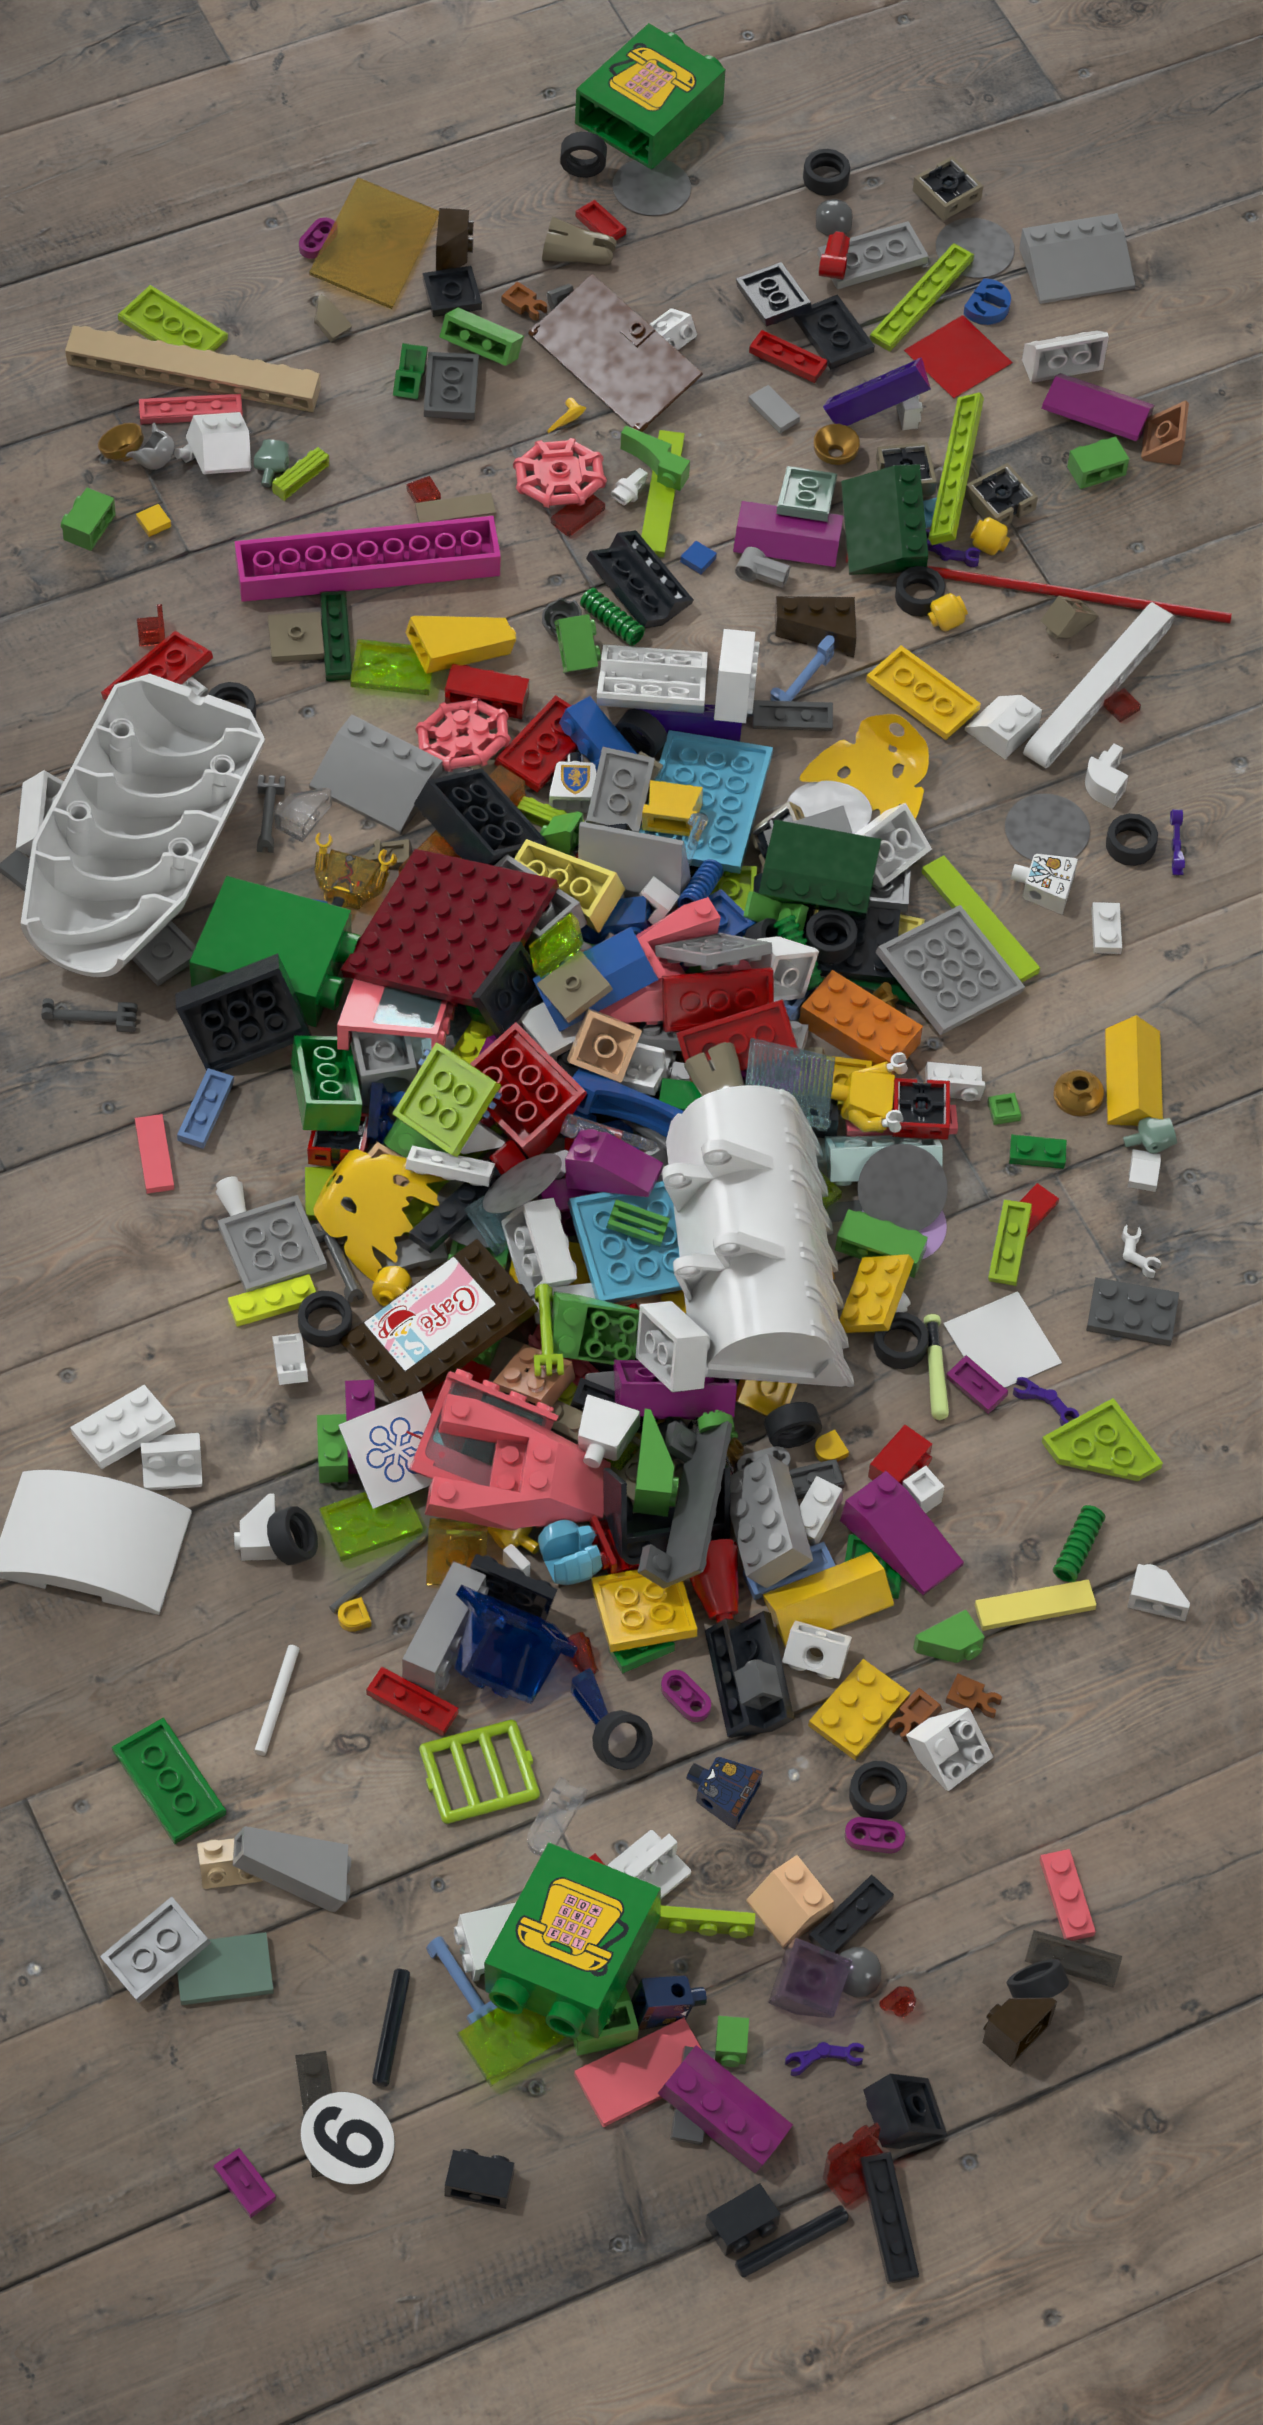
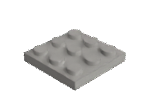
(713, 950)
(272, 1244)

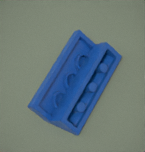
(620, 963)

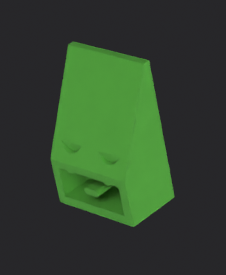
(593, 1329)
(618, 2031)

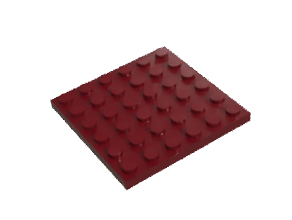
(447, 925)

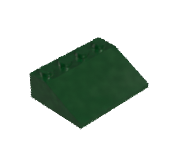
(885, 520)
(820, 868)

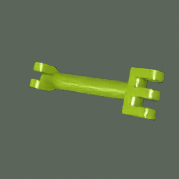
(544, 1296)

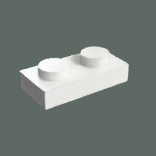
(1106, 928)

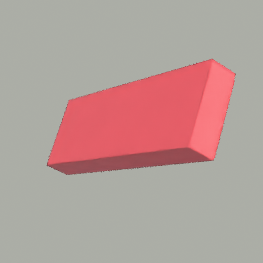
(154, 1153)

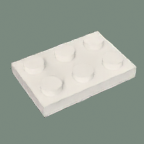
(122, 1426)

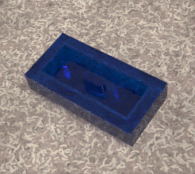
(379, 1101)

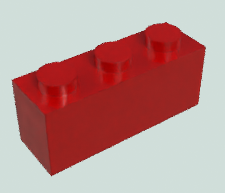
(493, 688)

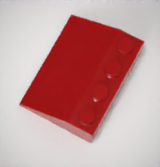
(533, 1090)

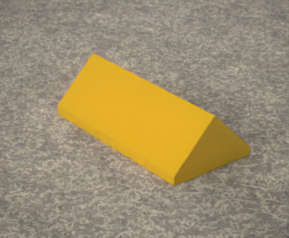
(1133, 1072)
(831, 1596)

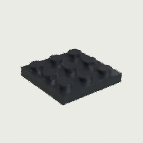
(872, 932)

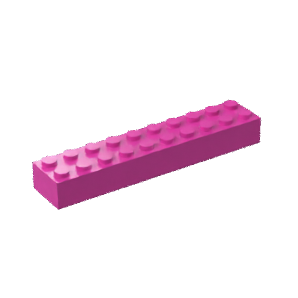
(367, 558)

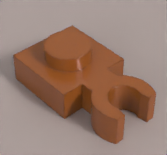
(523, 299)
(970, 1694)
(915, 1711)

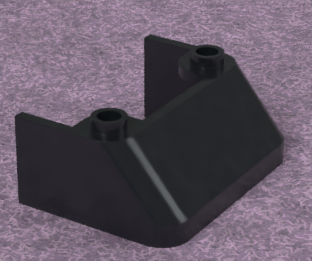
(637, 1530)

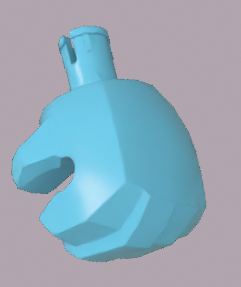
(569, 1552)

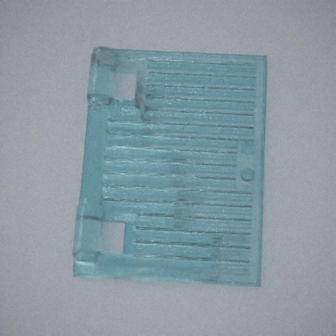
(800, 1073)

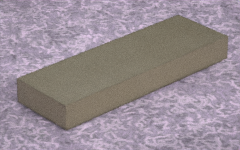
(456, 508)

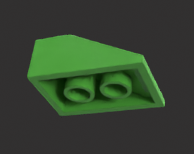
(655, 1482)

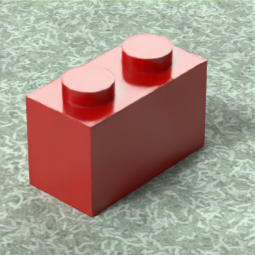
(902, 1456)

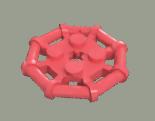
(559, 456)
(478, 743)

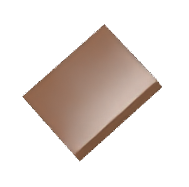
(1166, 435)

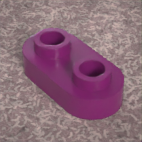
(313, 238)
(687, 1696)
(874, 1831)

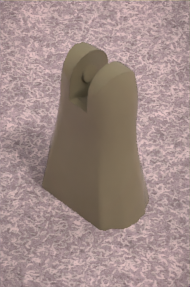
(574, 244)
(719, 1072)

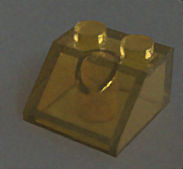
(452, 1542)

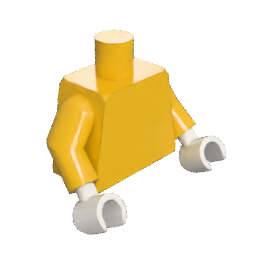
(869, 1096)

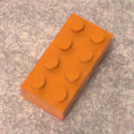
(859, 1022)

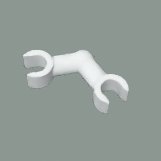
(1131, 1256)

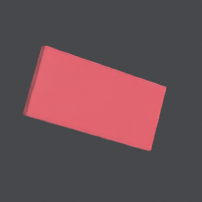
(634, 2073)

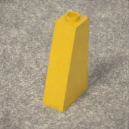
(458, 640)

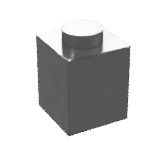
(758, 1684)

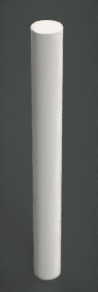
(276, 1700)

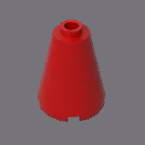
(719, 1581)

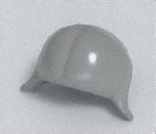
(156, 451)

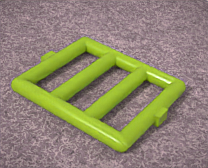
(476, 1807)

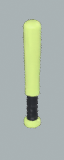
(937, 1381)

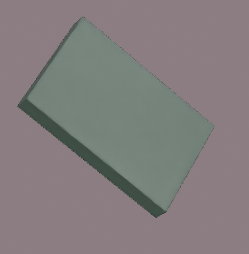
(806, 493)
(227, 1970)

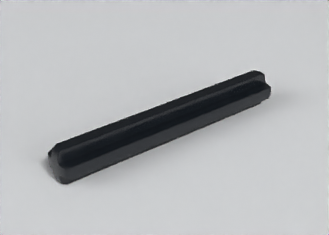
(391, 2027)
(791, 2241)

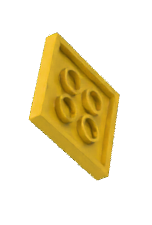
(641, 1612)

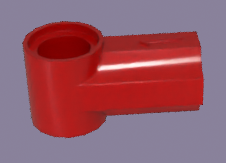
(834, 260)

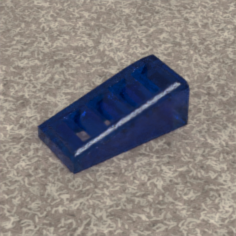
(588, 1695)

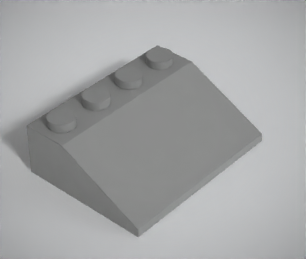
(1077, 258)
(375, 773)
(636, 858)

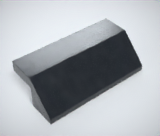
(640, 579)
(730, 1648)

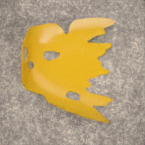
(873, 763)
(378, 1205)

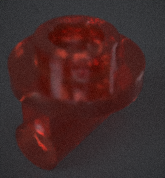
(900, 2001)

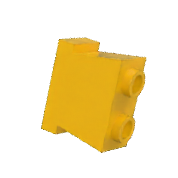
(671, 807)

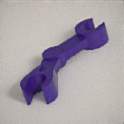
(948, 554)
(1178, 860)
(1049, 1396)
(823, 2051)

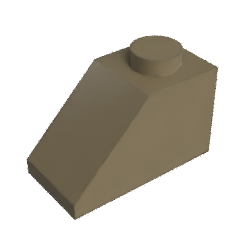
(1067, 617)

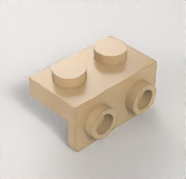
(218, 1867)

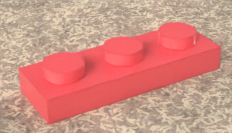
(1067, 1895)

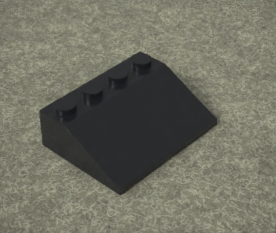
(475, 817)
(242, 1014)

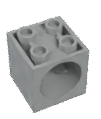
(382, 1060)

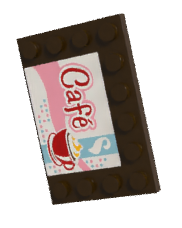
(439, 1324)

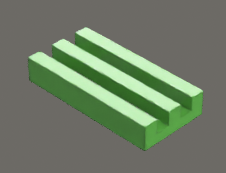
(634, 1215)

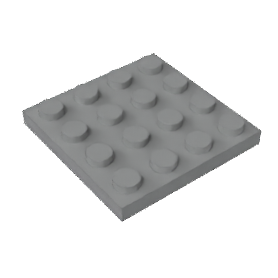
(950, 969)

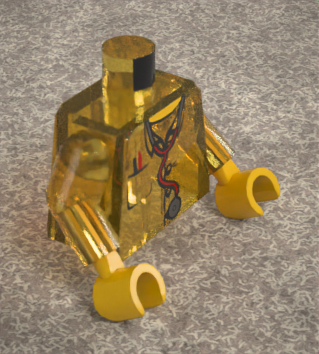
(349, 878)

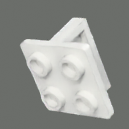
(646, 1069)
(172, 1462)
(653, 1862)

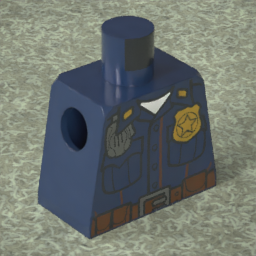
(726, 1788)
(665, 2000)

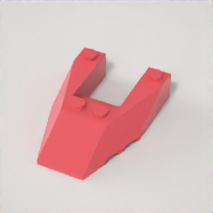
(686, 922)
(532, 1478)

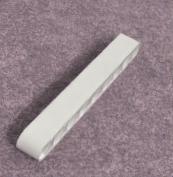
(1098, 685)

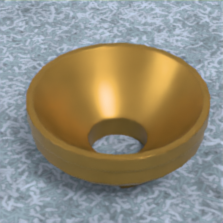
(836, 437)
(120, 441)
(1078, 1101)

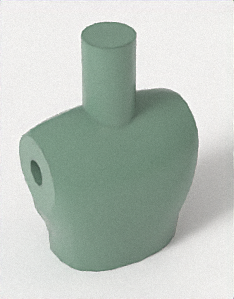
(271, 458)
(1154, 1134)

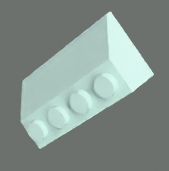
(849, 1153)

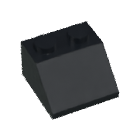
(904, 2111)

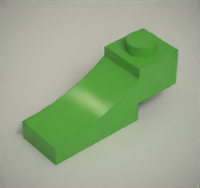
(670, 468)

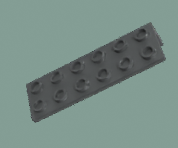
(695, 1506)

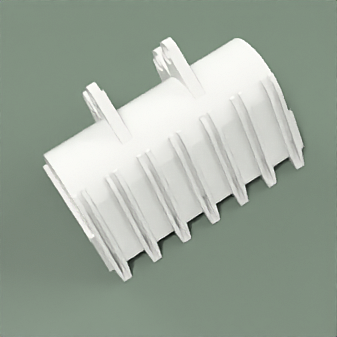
(756, 1238)

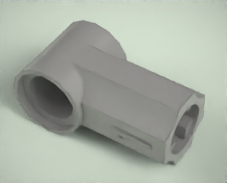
(755, 566)

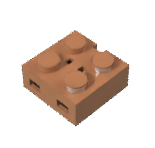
(520, 1378)

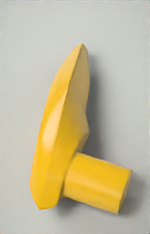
(574, 411)

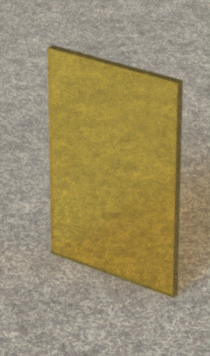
(374, 243)

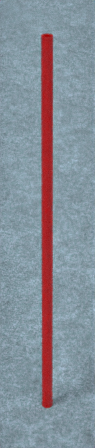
(1079, 594)

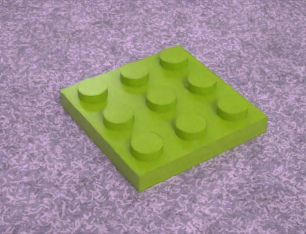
(446, 1099)

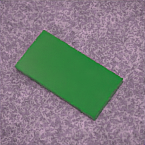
(169, 1780)

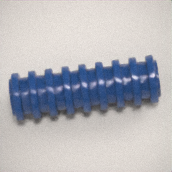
(702, 882)

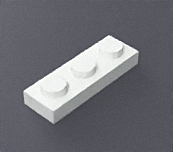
(450, 1167)

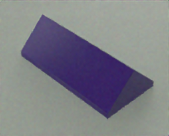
(878, 394)
(698, 723)

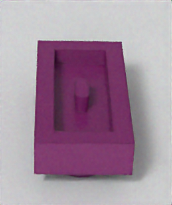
(977, 1384)
(244, 2182)

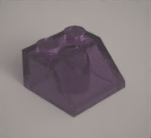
(810, 1980)

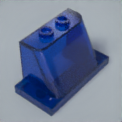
(507, 1647)

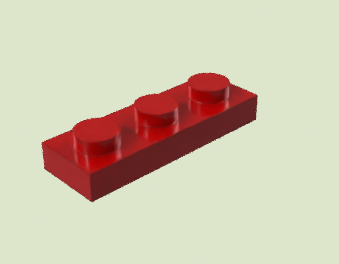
(788, 356)
(412, 1701)

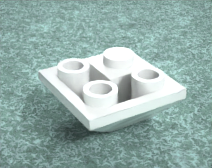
(950, 1746)

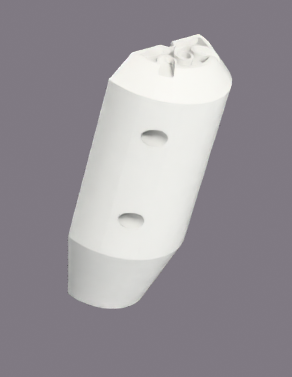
(135, 822)

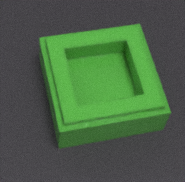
(1004, 1108)

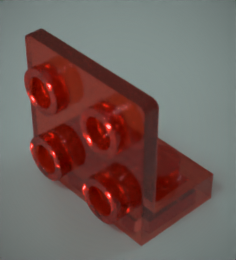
(842, 2164)

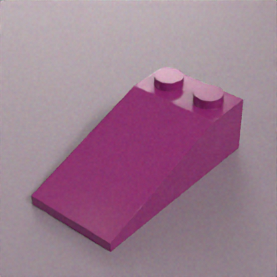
(900, 1533)

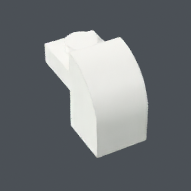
(1103, 779)

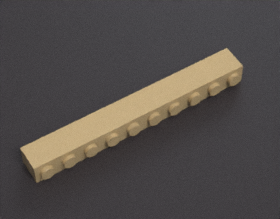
(193, 368)

